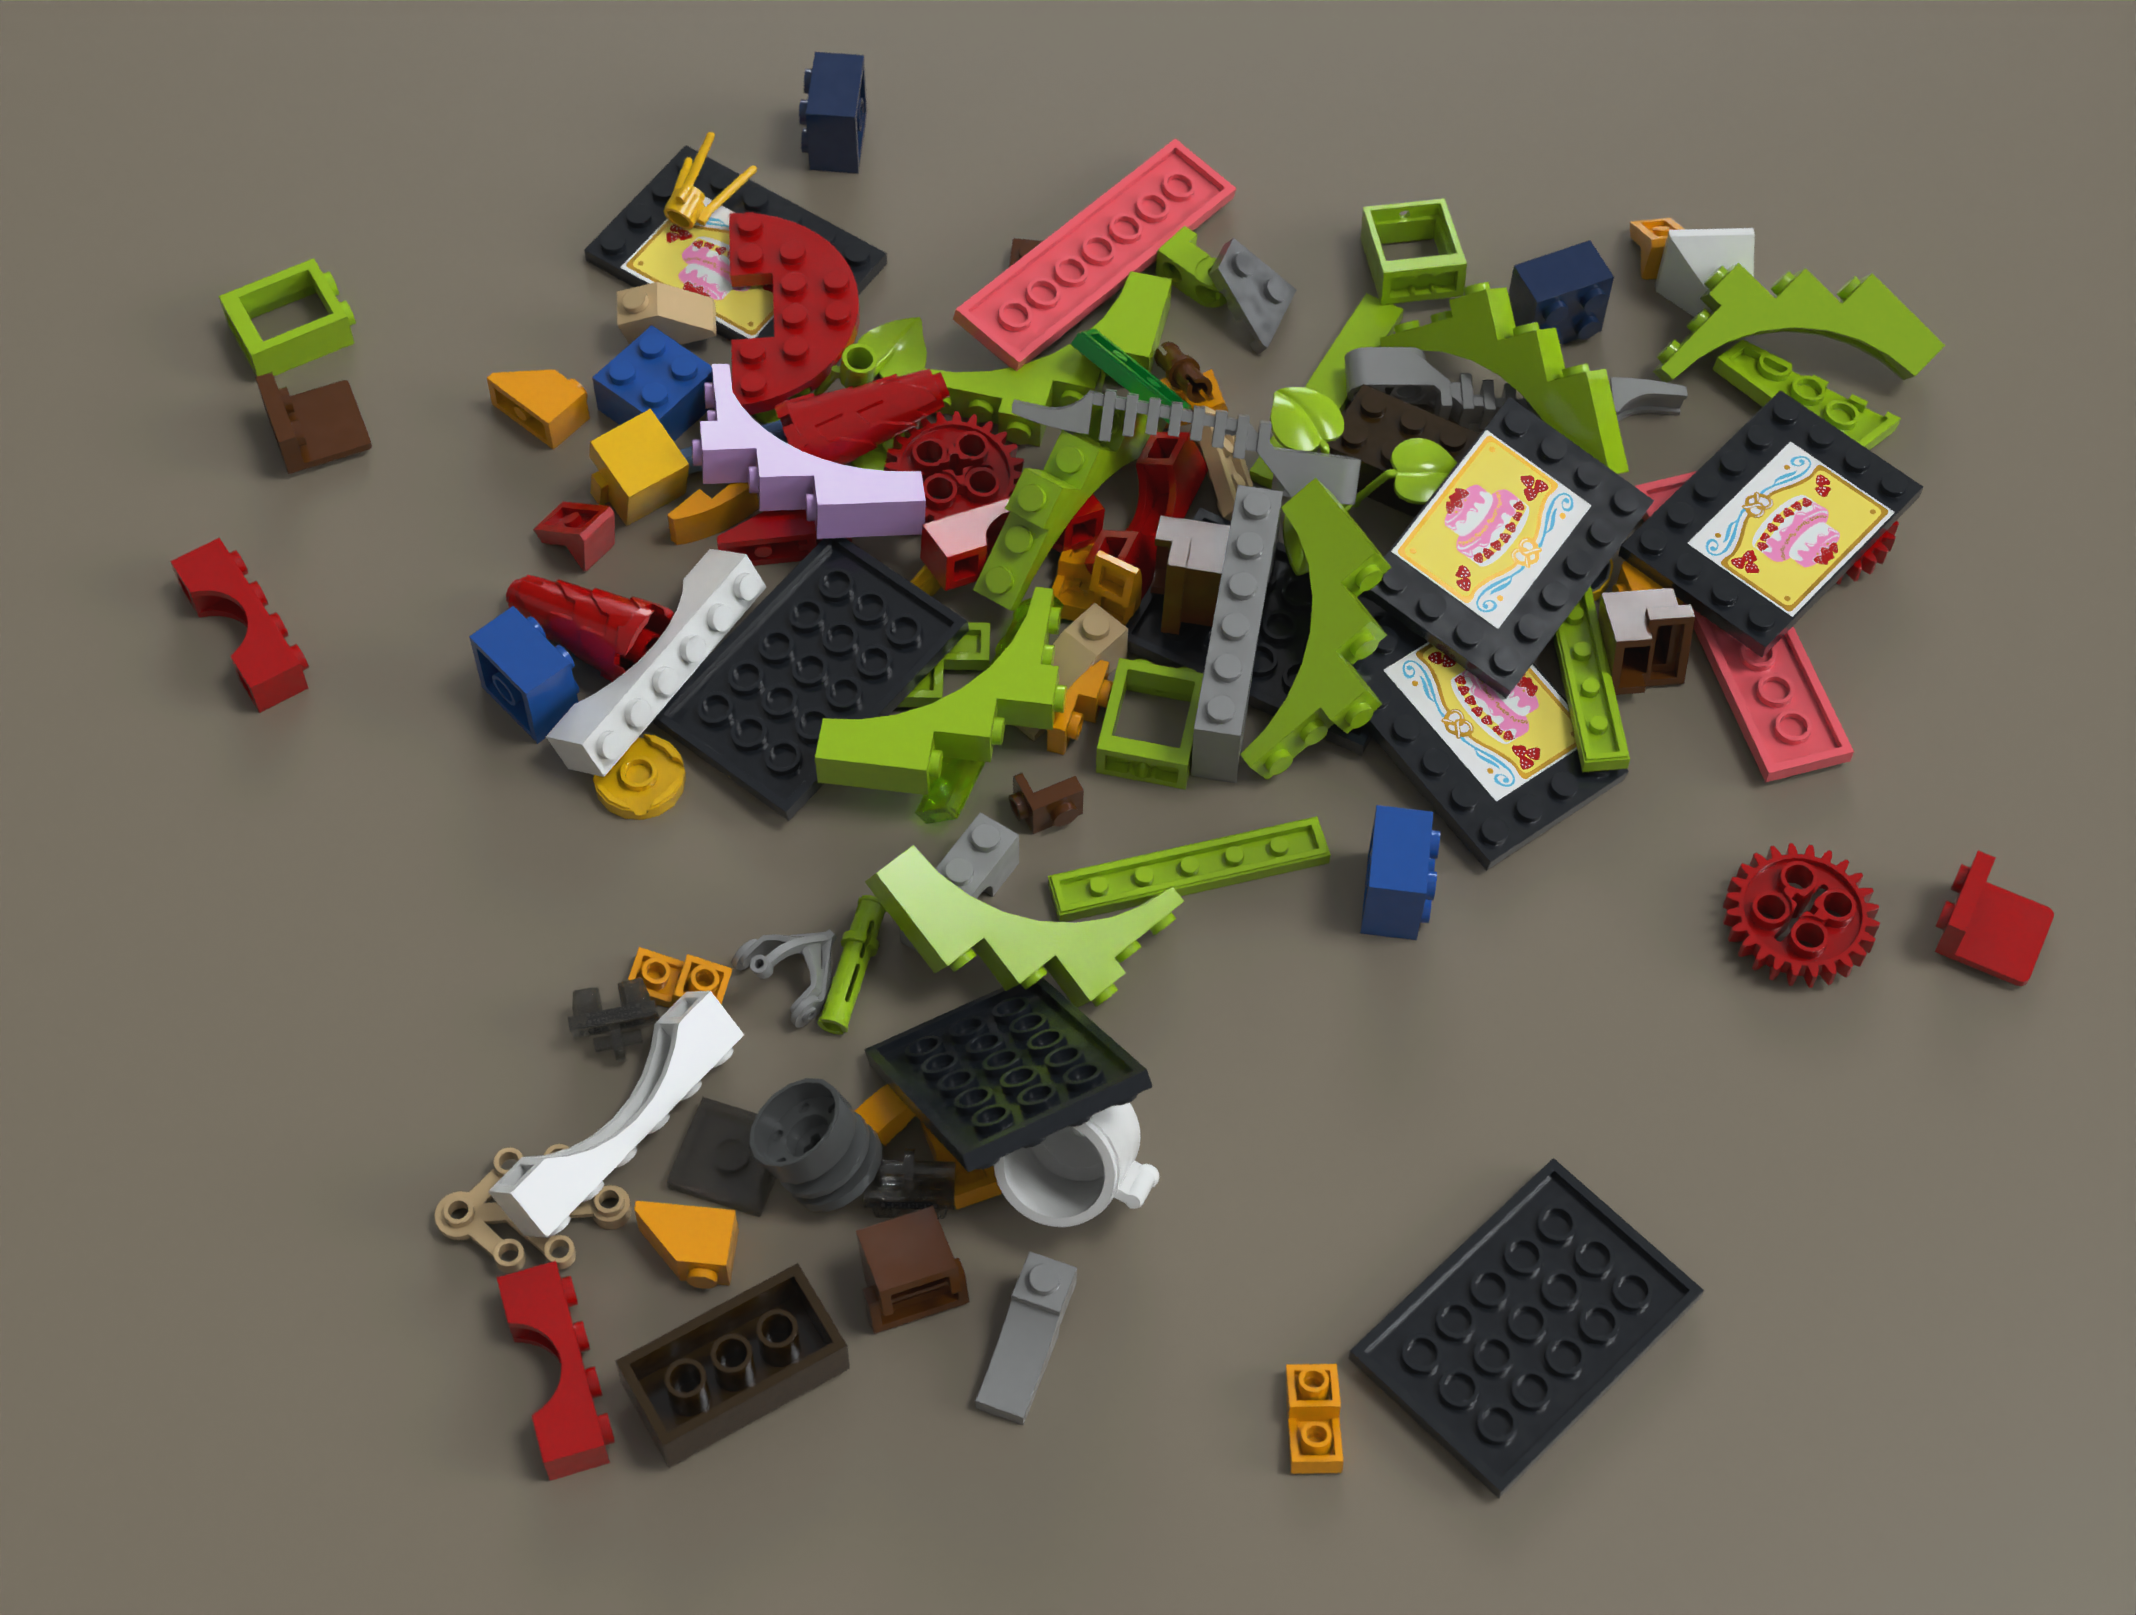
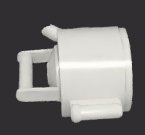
(1079, 1170)

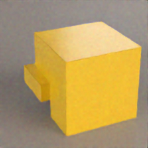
(637, 468)

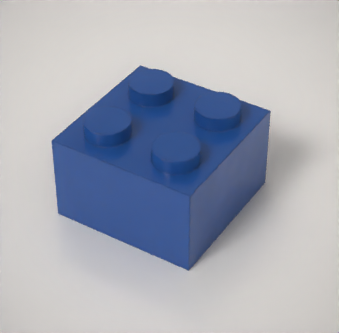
(657, 376)
(525, 672)
(1400, 872)

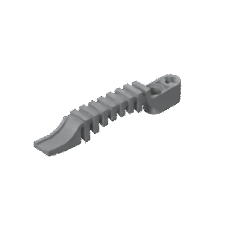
(1410, 378)
(1290, 467)

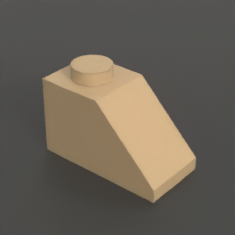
(672, 310)

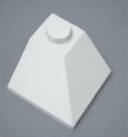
(1694, 256)

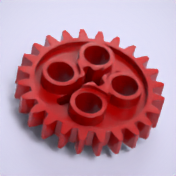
(952, 471)
(1835, 940)

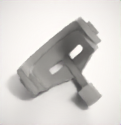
(817, 954)

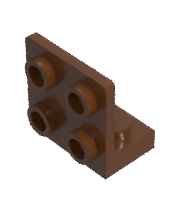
(314, 423)

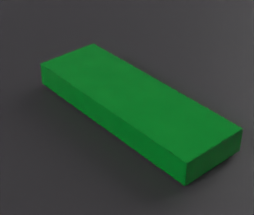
(1123, 368)

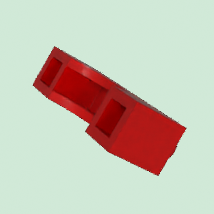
(1168, 478)
(961, 543)
(264, 660)
(567, 1426)

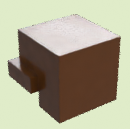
(1188, 570)
(1645, 638)
(909, 1270)

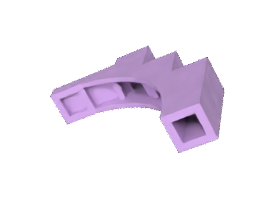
(836, 496)

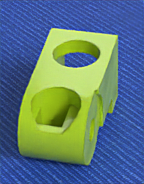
(1189, 268)

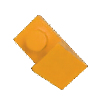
(1651, 237)

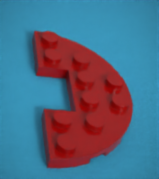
(812, 307)

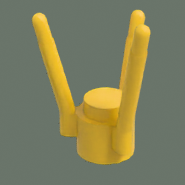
(686, 201)

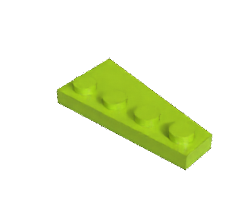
(1765, 374)

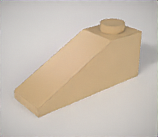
(1084, 643)

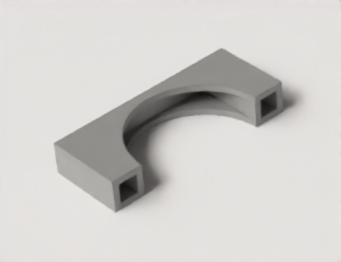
(1235, 634)

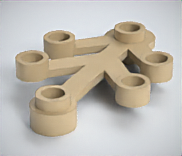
(482, 1213)

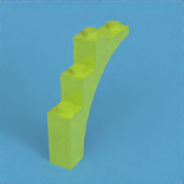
(1864, 317)
(1528, 359)
(1066, 376)
(1050, 498)
(1341, 633)
(909, 747)
(949, 922)

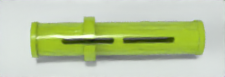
(858, 947)

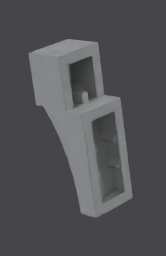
(1027, 1337)

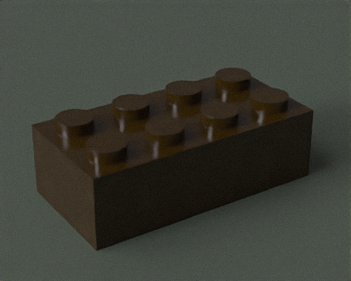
(1380, 423)
(733, 1364)

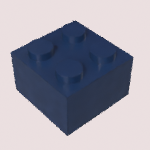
(834, 112)
(1563, 292)

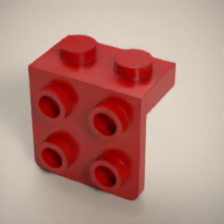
(1992, 925)

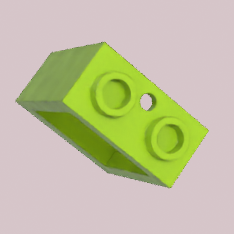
(1414, 277)
(296, 345)
(1143, 759)

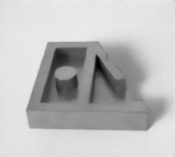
(1251, 291)

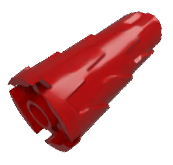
(859, 418)
(592, 624)

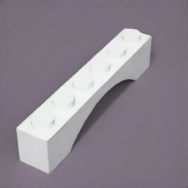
(610, 721)
(684, 1048)

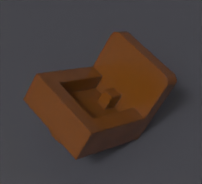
(1049, 806)

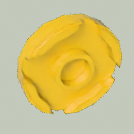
(643, 780)

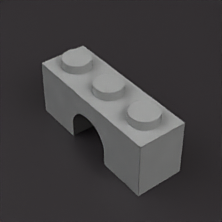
(979, 859)

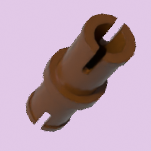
(1183, 372)

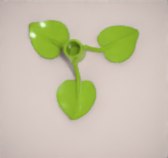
(884, 350)
(1309, 419)

